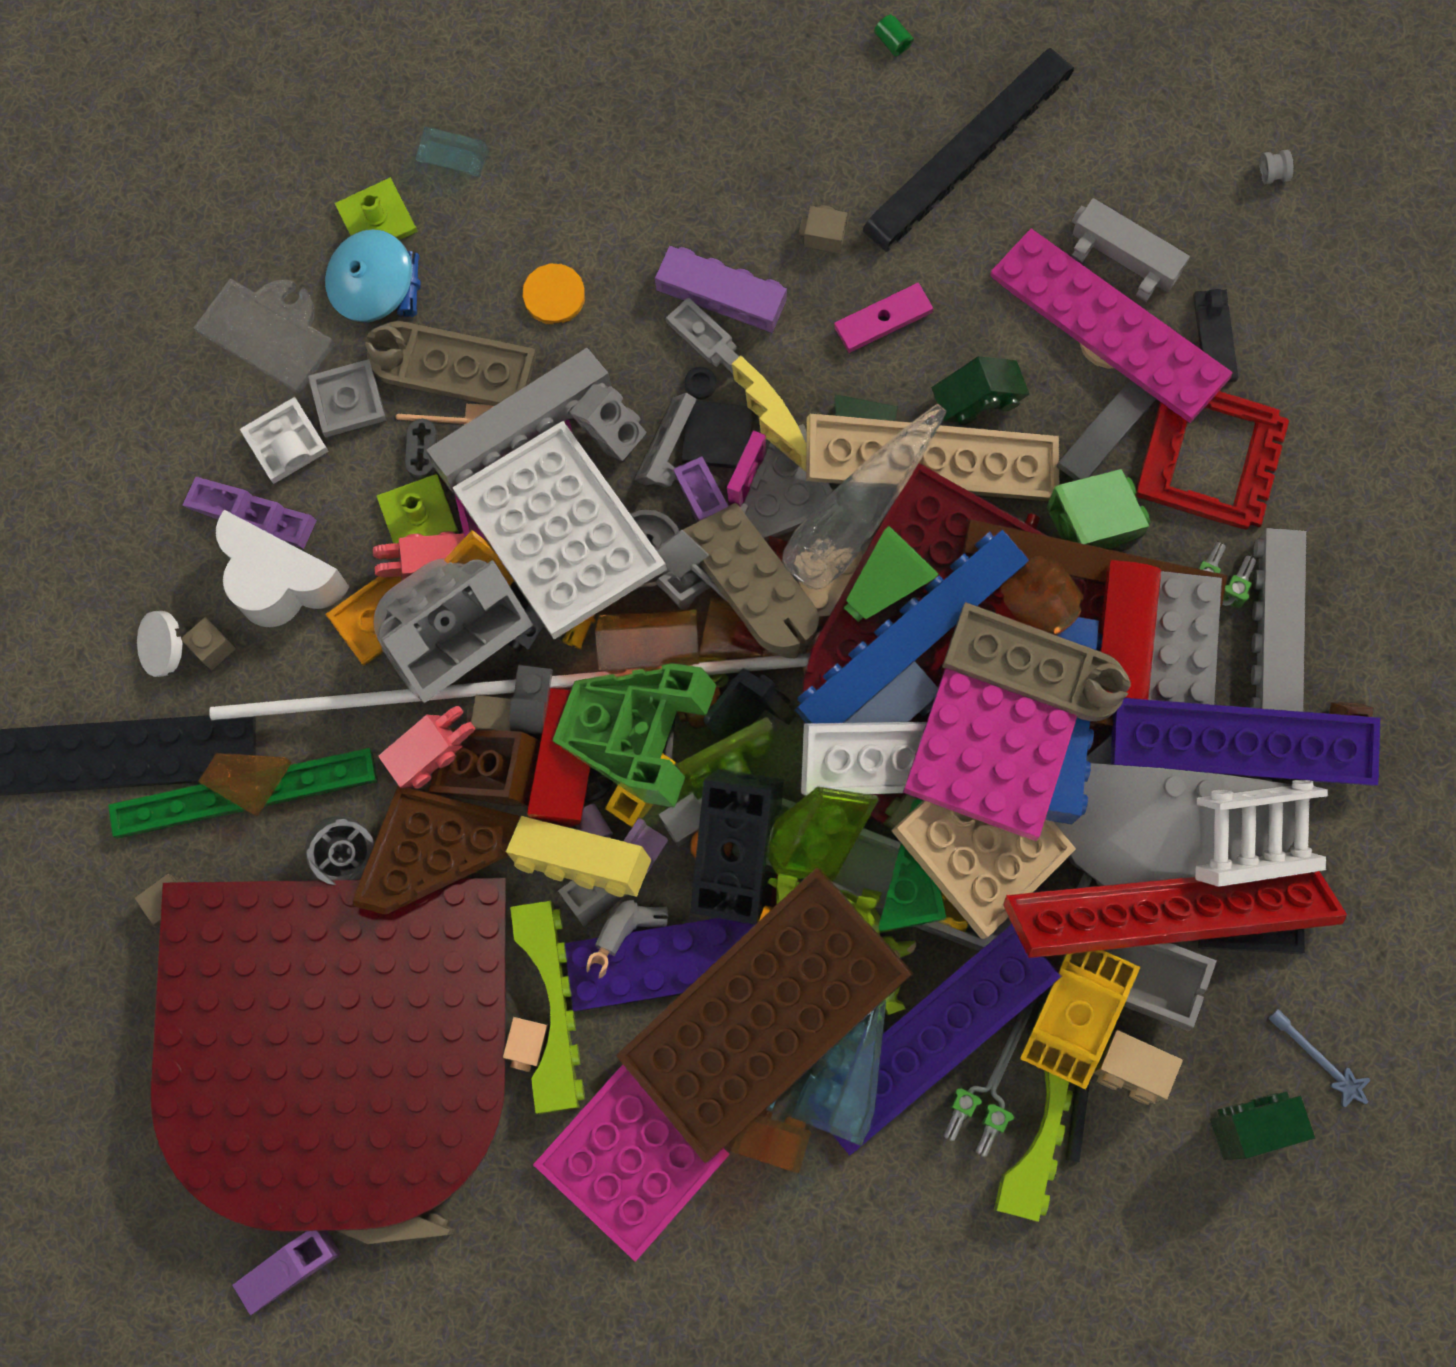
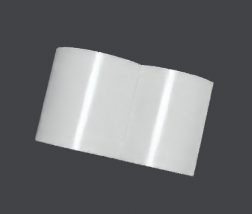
(272, 577)

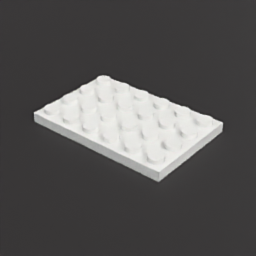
(559, 529)

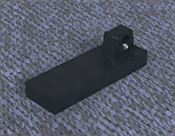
(1215, 328)

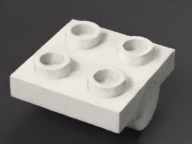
(284, 440)

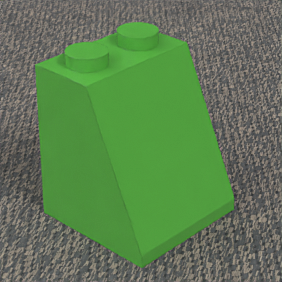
(1098, 510)

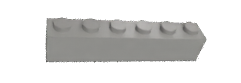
(517, 419)
(1280, 620)

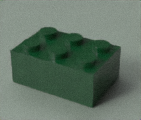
(1261, 1126)

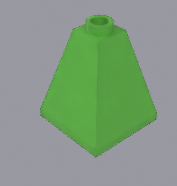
(888, 576)

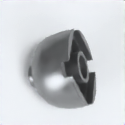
(338, 849)

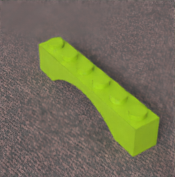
(555, 1078)
(1024, 1185)

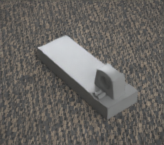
(655, 466)

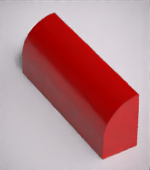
(1130, 621)
(559, 776)

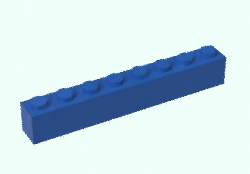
(913, 633)

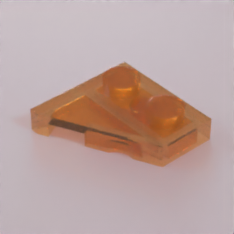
(245, 778)

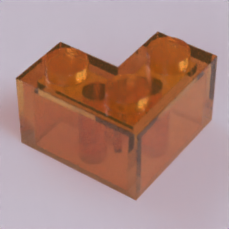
(774, 1142)

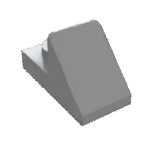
(684, 589)

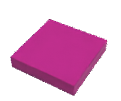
(746, 469)

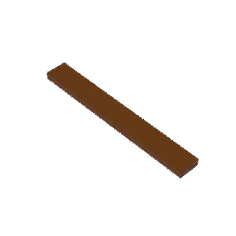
(1078, 559)

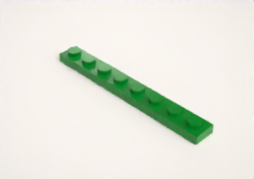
(202, 803)

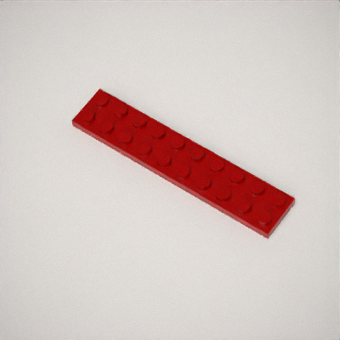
(1167, 912)

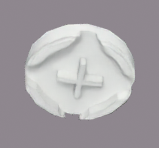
(158, 644)

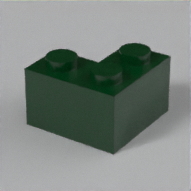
(980, 386)

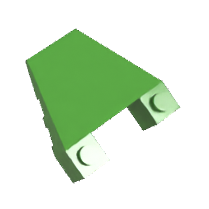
(625, 723)

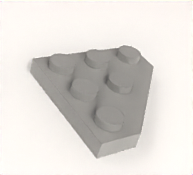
(781, 495)

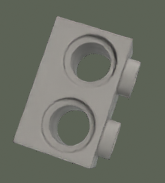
(612, 428)

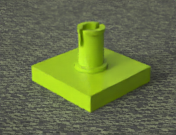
(377, 209)
(417, 509)

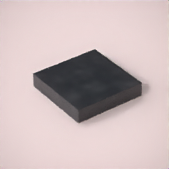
(717, 433)

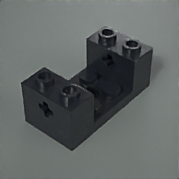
(739, 811)

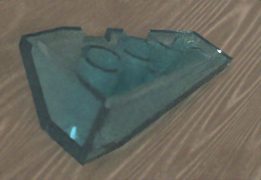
(846, 1087)

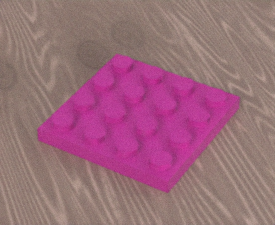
(990, 754)
(626, 1165)

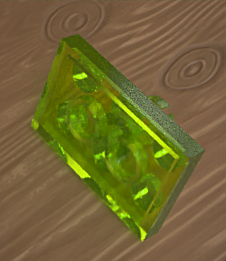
(728, 753)

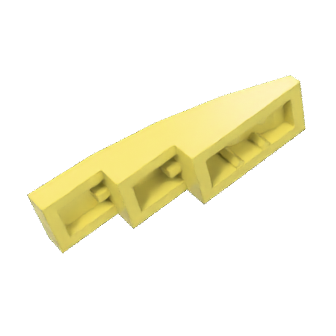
(773, 414)

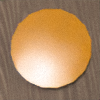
(553, 293)

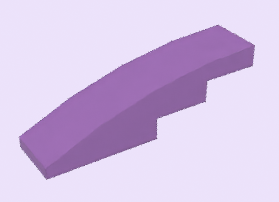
(700, 489)
(286, 524)

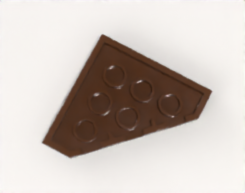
(429, 845)

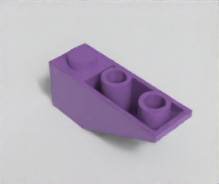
(286, 1269)

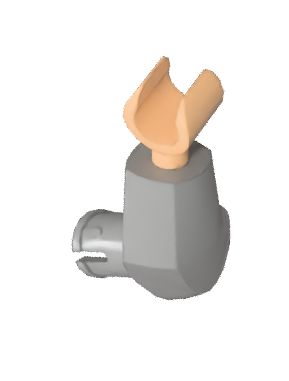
(621, 924)

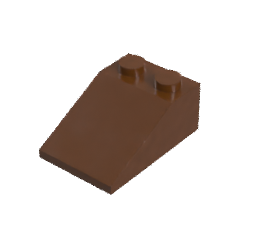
(491, 768)

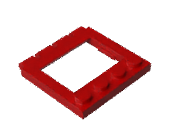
(1254, 481)

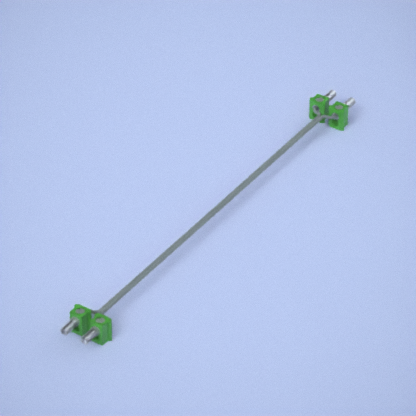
(965, 1101)

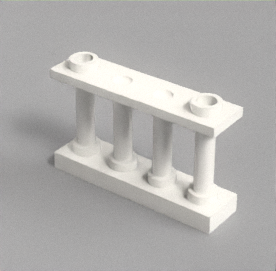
(1274, 862)

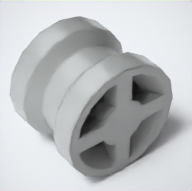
(1276, 166)

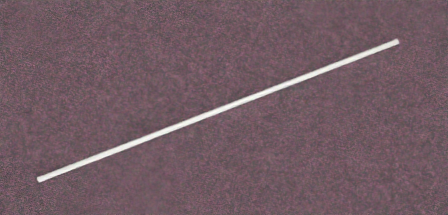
(473, 689)

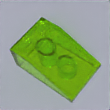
(818, 832)

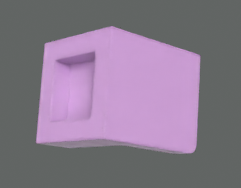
(647, 838)

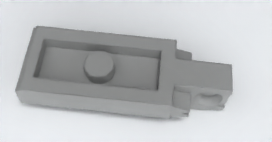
(703, 334)

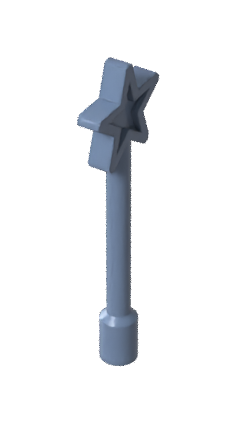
(1346, 1084)

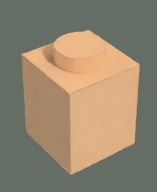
(526, 1044)

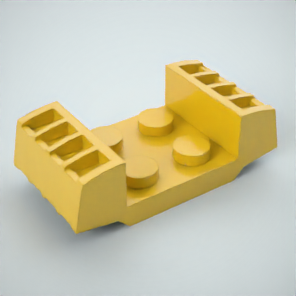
(1080, 1015)

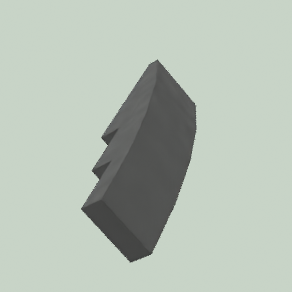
(1106, 432)

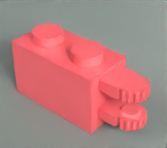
(414, 553)
(425, 748)

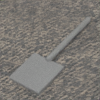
(682, 555)

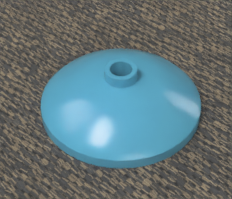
(378, 284)

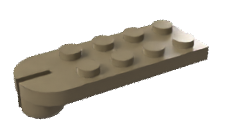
(449, 362)
(755, 582)
(1036, 664)

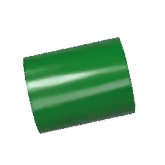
(893, 35)

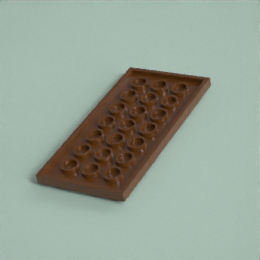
(763, 1014)

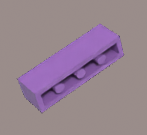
(721, 288)

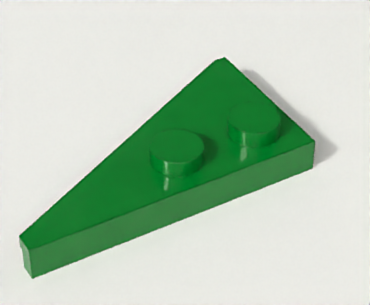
(911, 895)

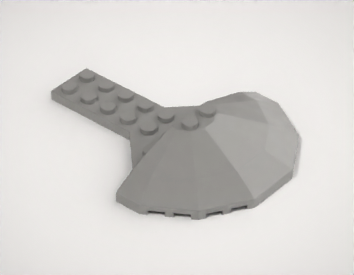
(1147, 819)

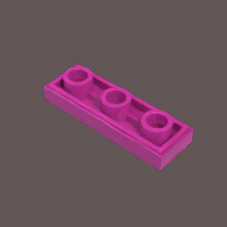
(899, 308)

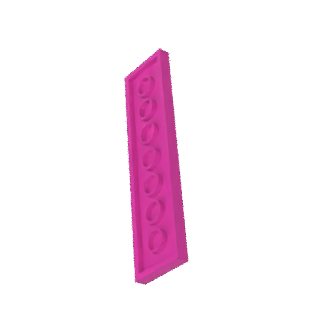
(1111, 325)

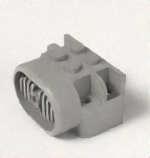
(446, 622)

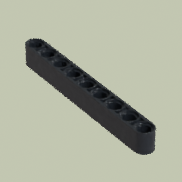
(970, 145)

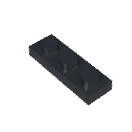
(1274, 942)

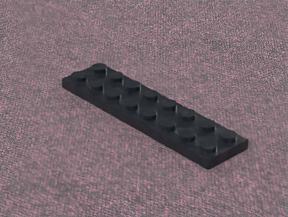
(118, 753)

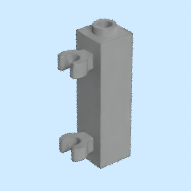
(1129, 245)

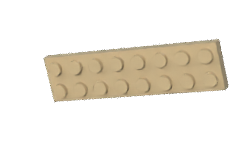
(973, 458)

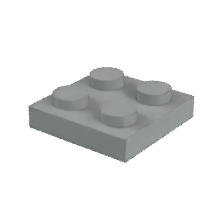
(347, 398)

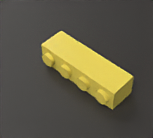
(578, 856)

